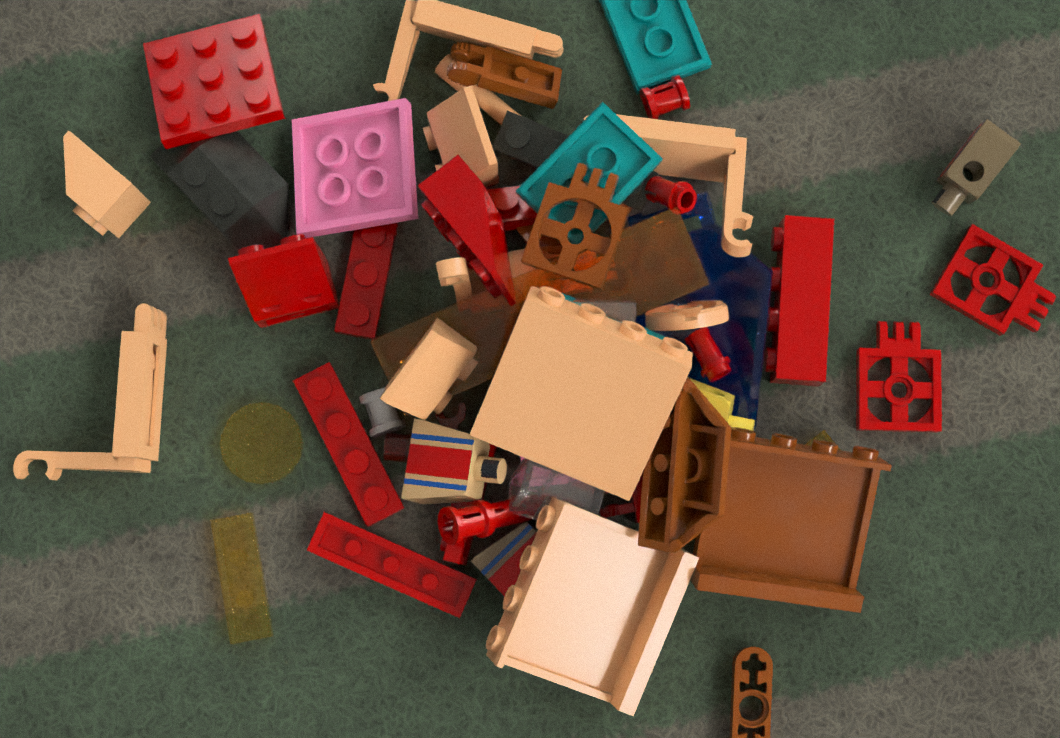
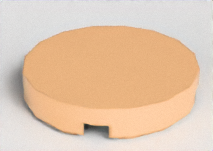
(689, 316)

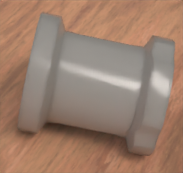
(382, 416)

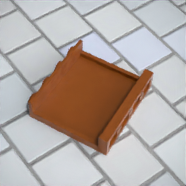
(791, 522)

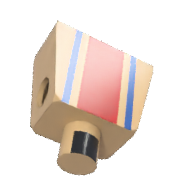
(448, 465)

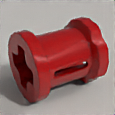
(665, 98)

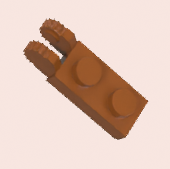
(505, 74)

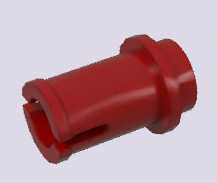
(671, 194)
(708, 354)

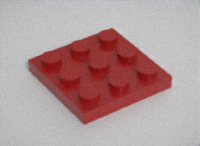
(212, 81)

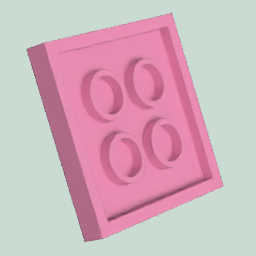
(354, 168)

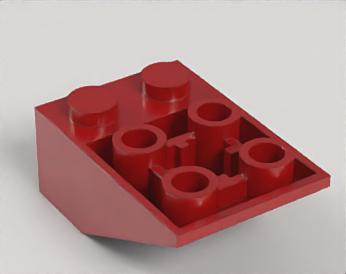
(472, 224)
(285, 280)

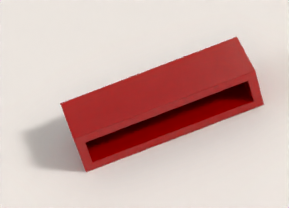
(800, 301)

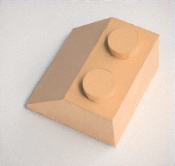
(459, 130)
(102, 193)
(430, 371)

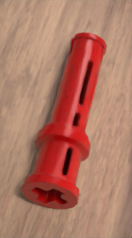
(477, 519)

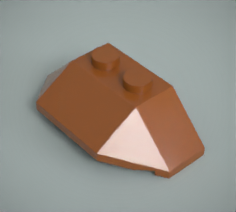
(685, 474)

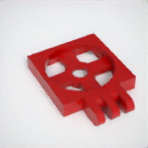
(1021, 299)
(899, 351)

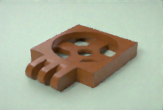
(589, 197)

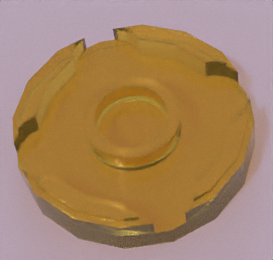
(273, 452)

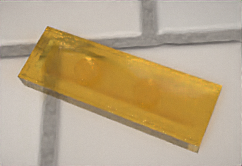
(242, 578)

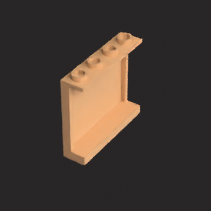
(582, 392)
(590, 606)

